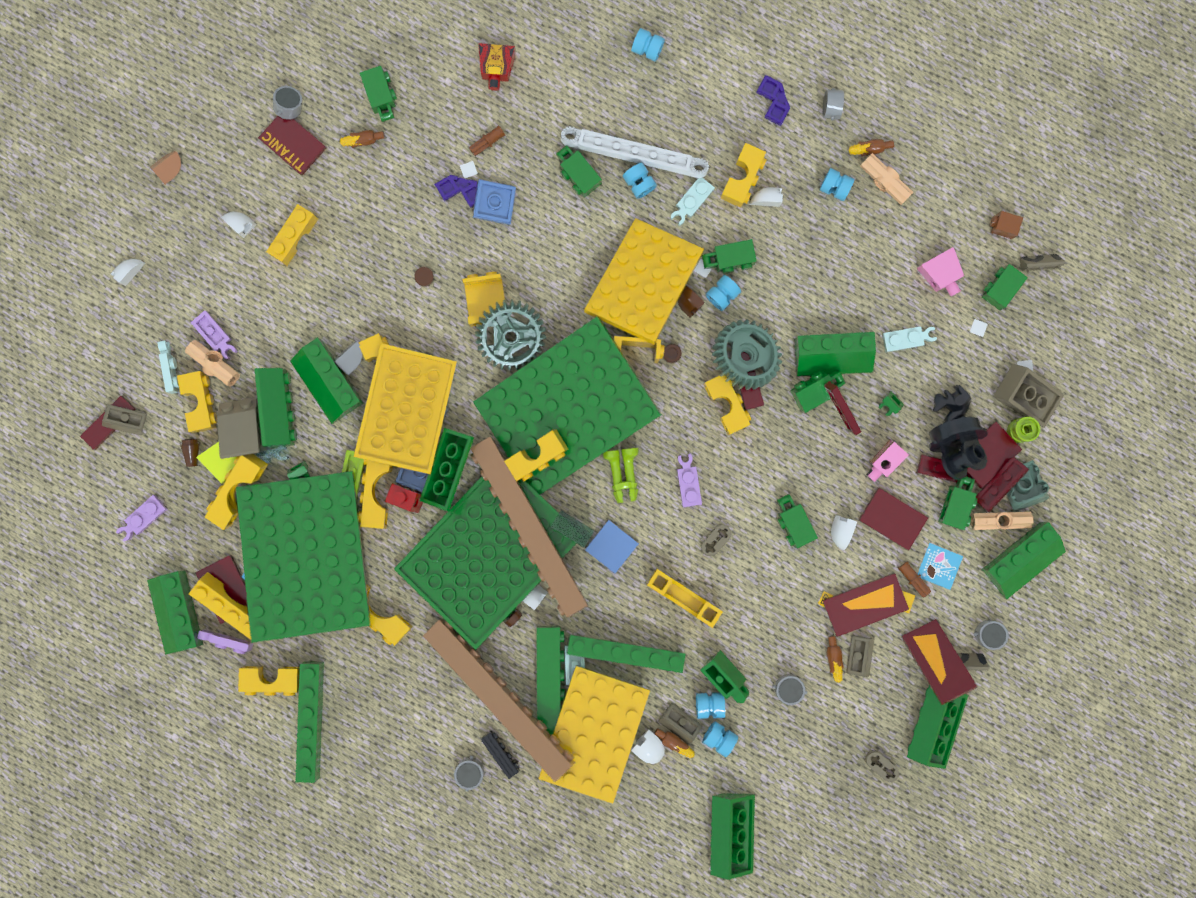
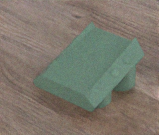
(1029, 489)

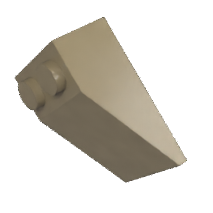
(1028, 394)
(238, 428)

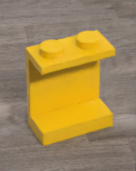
(481, 294)
(637, 342)

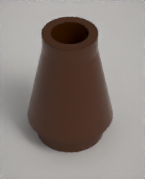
(190, 451)

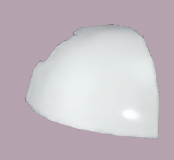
(767, 197)
(239, 222)
(127, 270)
(842, 531)
(535, 597)
(649, 748)

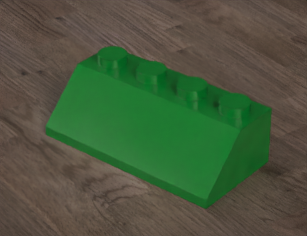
(833, 352)
(326, 380)
(275, 407)
(446, 469)
(1025, 559)
(175, 612)
(936, 730)
(732, 835)

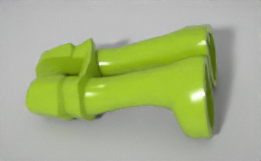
(614, 459)

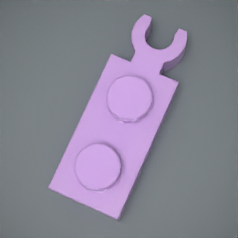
(213, 333)
(688, 483)
(142, 517)
(223, 641)

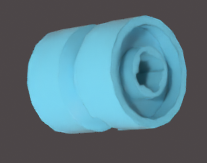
(648, 44)
(637, 174)
(837, 184)
(721, 295)
(710, 705)
(720, 739)

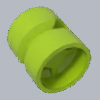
(1023, 429)

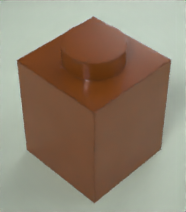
(1006, 224)

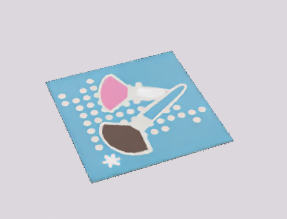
(940, 566)

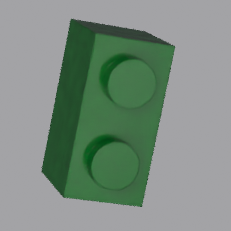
(1004, 287)

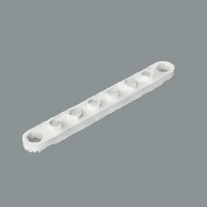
(634, 152)

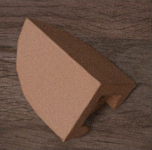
(167, 167)

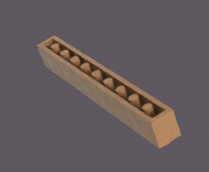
(529, 527)
(500, 700)

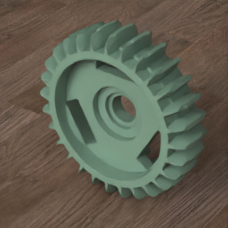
(503, 322)
(760, 356)

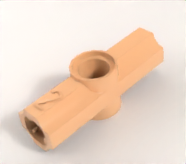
(886, 179)
(212, 363)
(1013, 520)

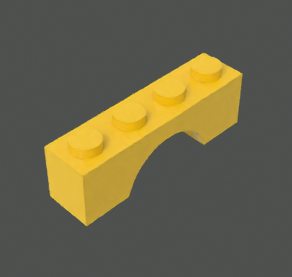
(224, 508)
(373, 513)
(212, 595)
(684, 598)
(391, 628)

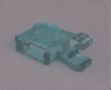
(267, 455)

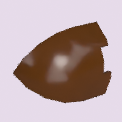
(690, 302)

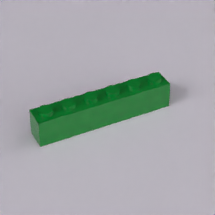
(625, 653)
(549, 675)
(309, 722)

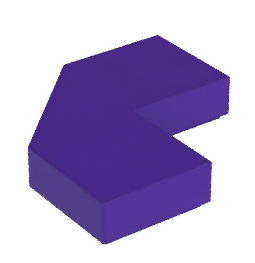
(775, 92)
(453, 185)

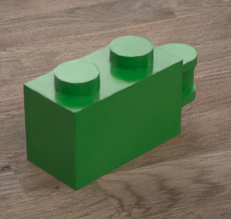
(378, 92)
(578, 172)
(731, 257)
(812, 392)
(959, 504)
(795, 523)
(726, 677)

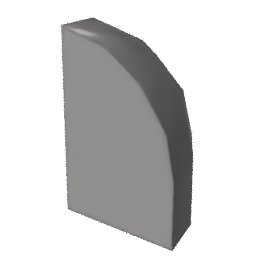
(349, 358)

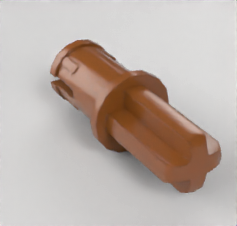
(486, 141)
(914, 579)

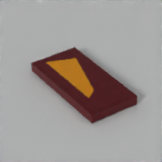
(865, 604)
(939, 662)

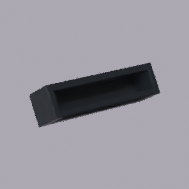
(498, 751)

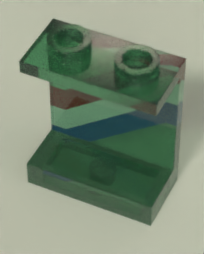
(572, 528)

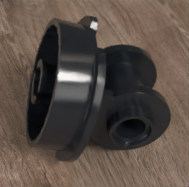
(956, 435)

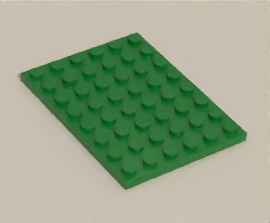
(573, 387)
(302, 557)
(474, 563)

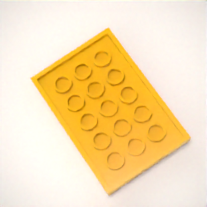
(644, 281)
(405, 408)
(598, 730)

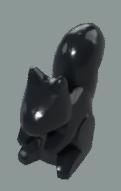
(957, 403)

